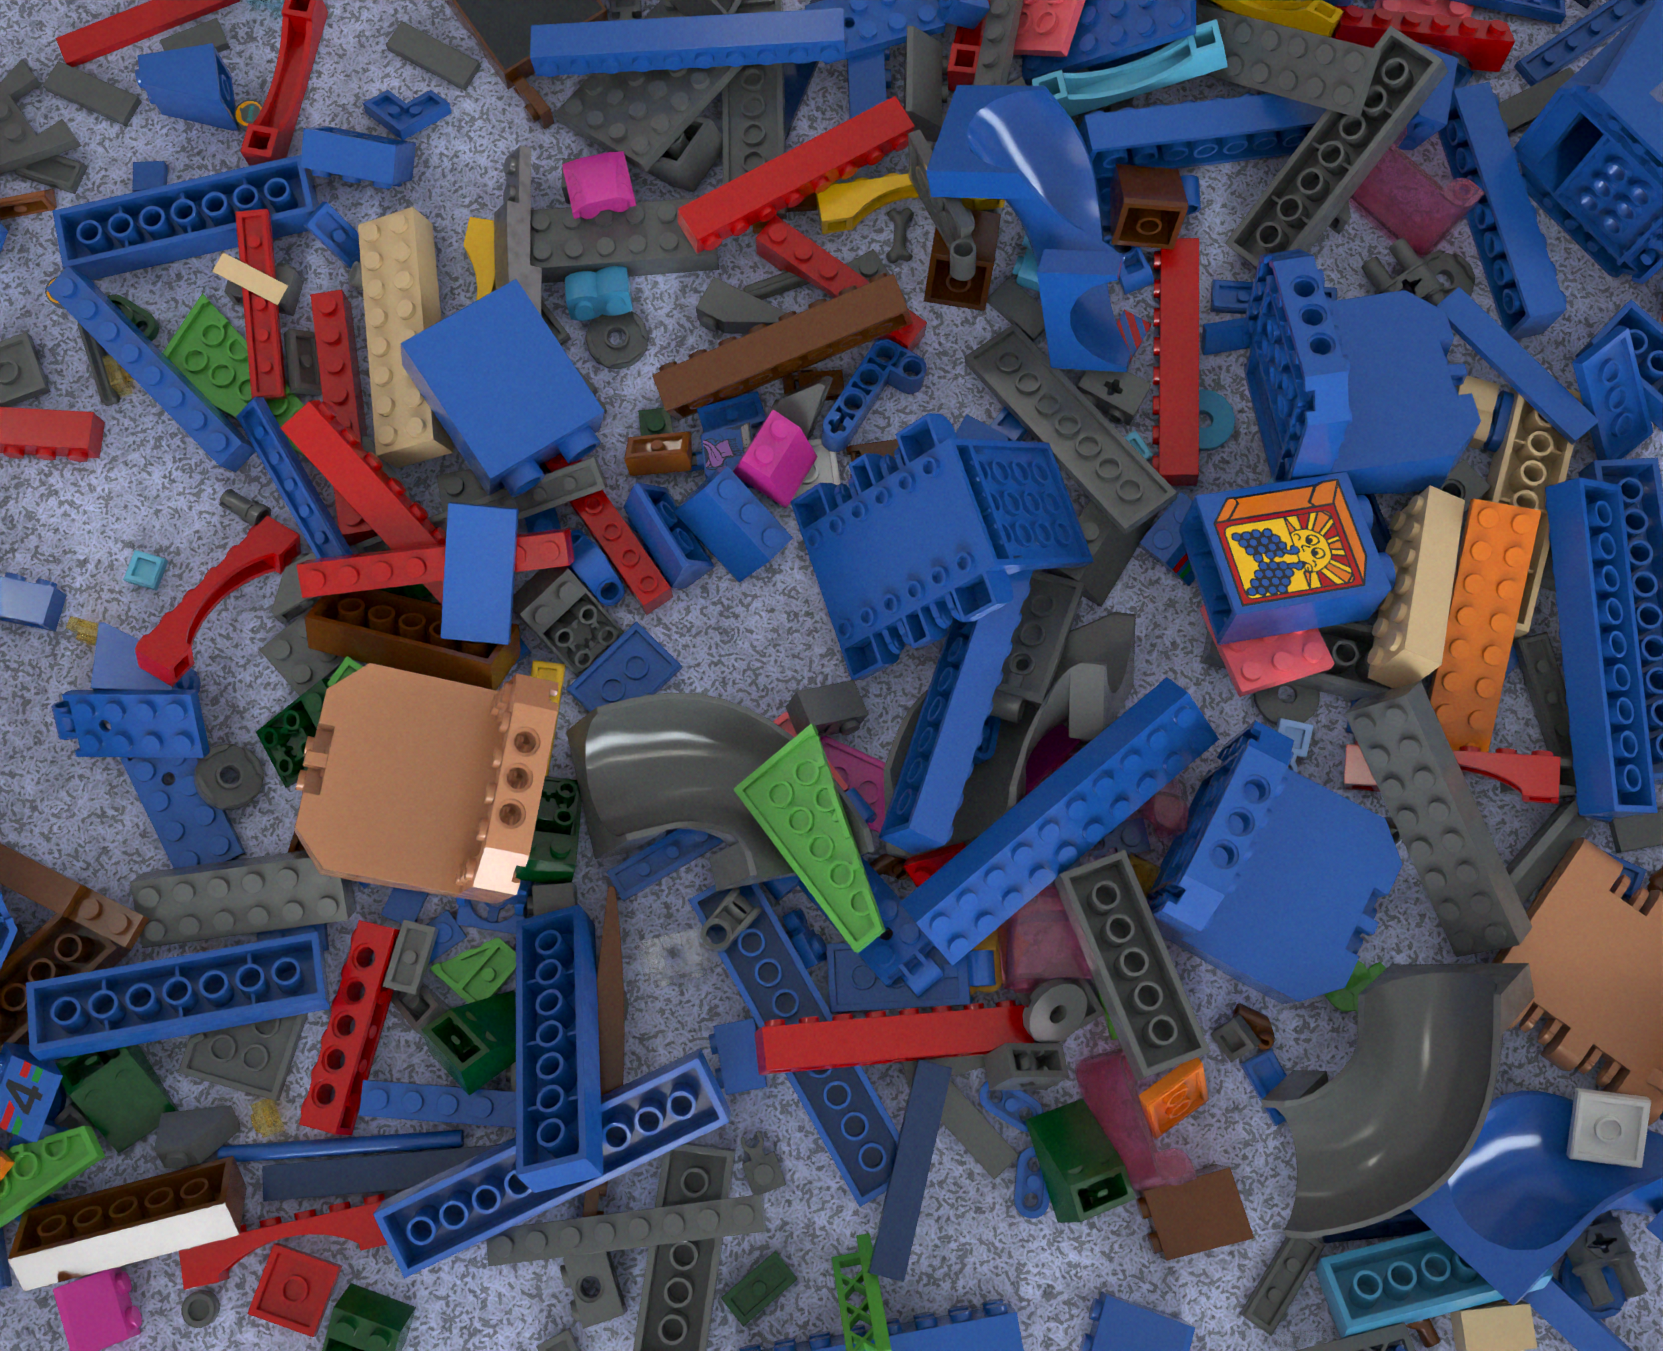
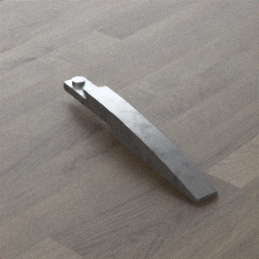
(513, 228)

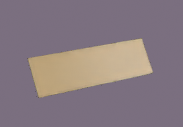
(250, 278)

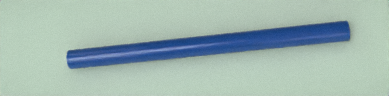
(343, 1146)

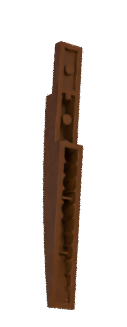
(69, 898)
(610, 1021)

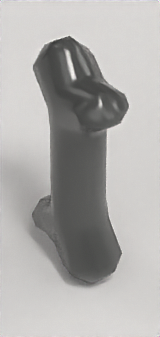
(900, 221)

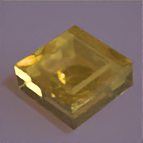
(118, 376)
(85, 630)
(1145, 872)
(266, 1118)

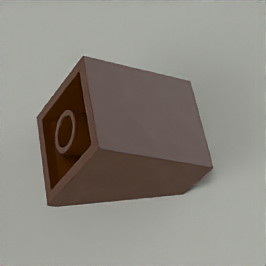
(1146, 206)
(971, 293)
(1195, 1214)

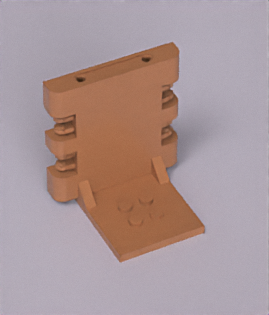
(1597, 974)

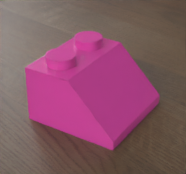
(777, 459)
(98, 1310)

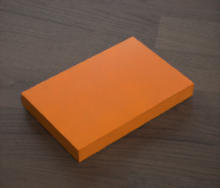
(1174, 1097)

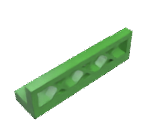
(873, 1302)

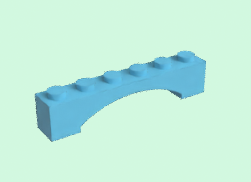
(1170, 65)

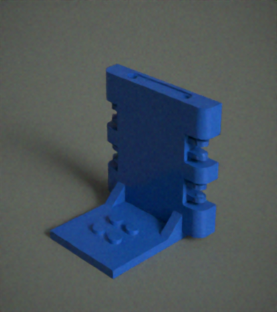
(933, 537)

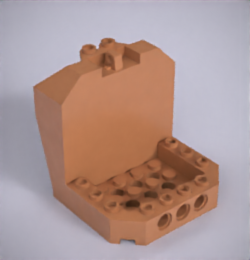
(426, 781)

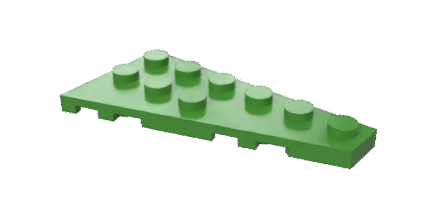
(217, 363)
(806, 821)
(44, 1168)

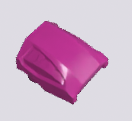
(598, 184)

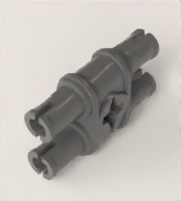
(1414, 273)
(1617, 1255)

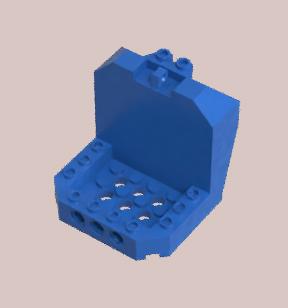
(1589, 131)
(1352, 382)
(1274, 873)

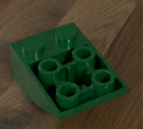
(287, 732)
(555, 834)
(475, 1040)
(117, 1093)
(1078, 1163)
(368, 1322)

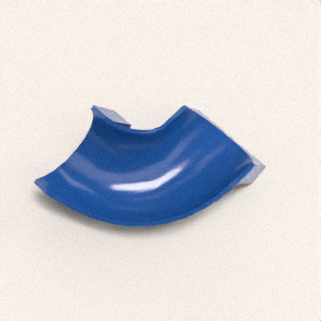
(1031, 154)
(1525, 1201)

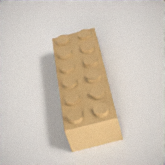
(1416, 611)

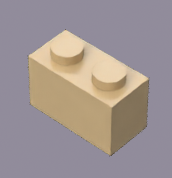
(1494, 1327)

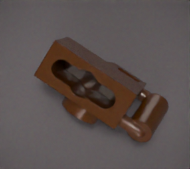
(811, 374)

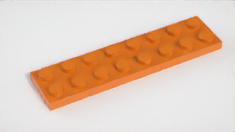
(1482, 620)

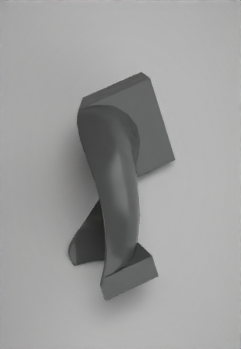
(1086, 691)
(675, 766)
(1405, 1099)

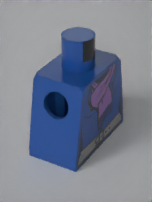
(722, 448)

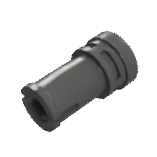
(248, 510)

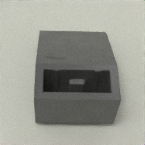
(566, 617)

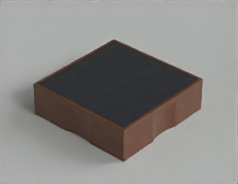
(505, 27)

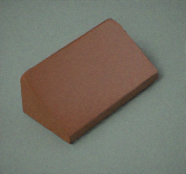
(27, 204)
(659, 453)

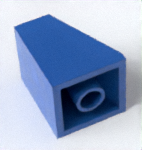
(189, 85)
(1435, 110)
(118, 668)
(1134, 1327)

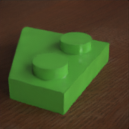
(479, 971)

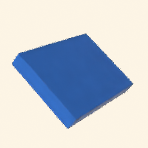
(625, 670)

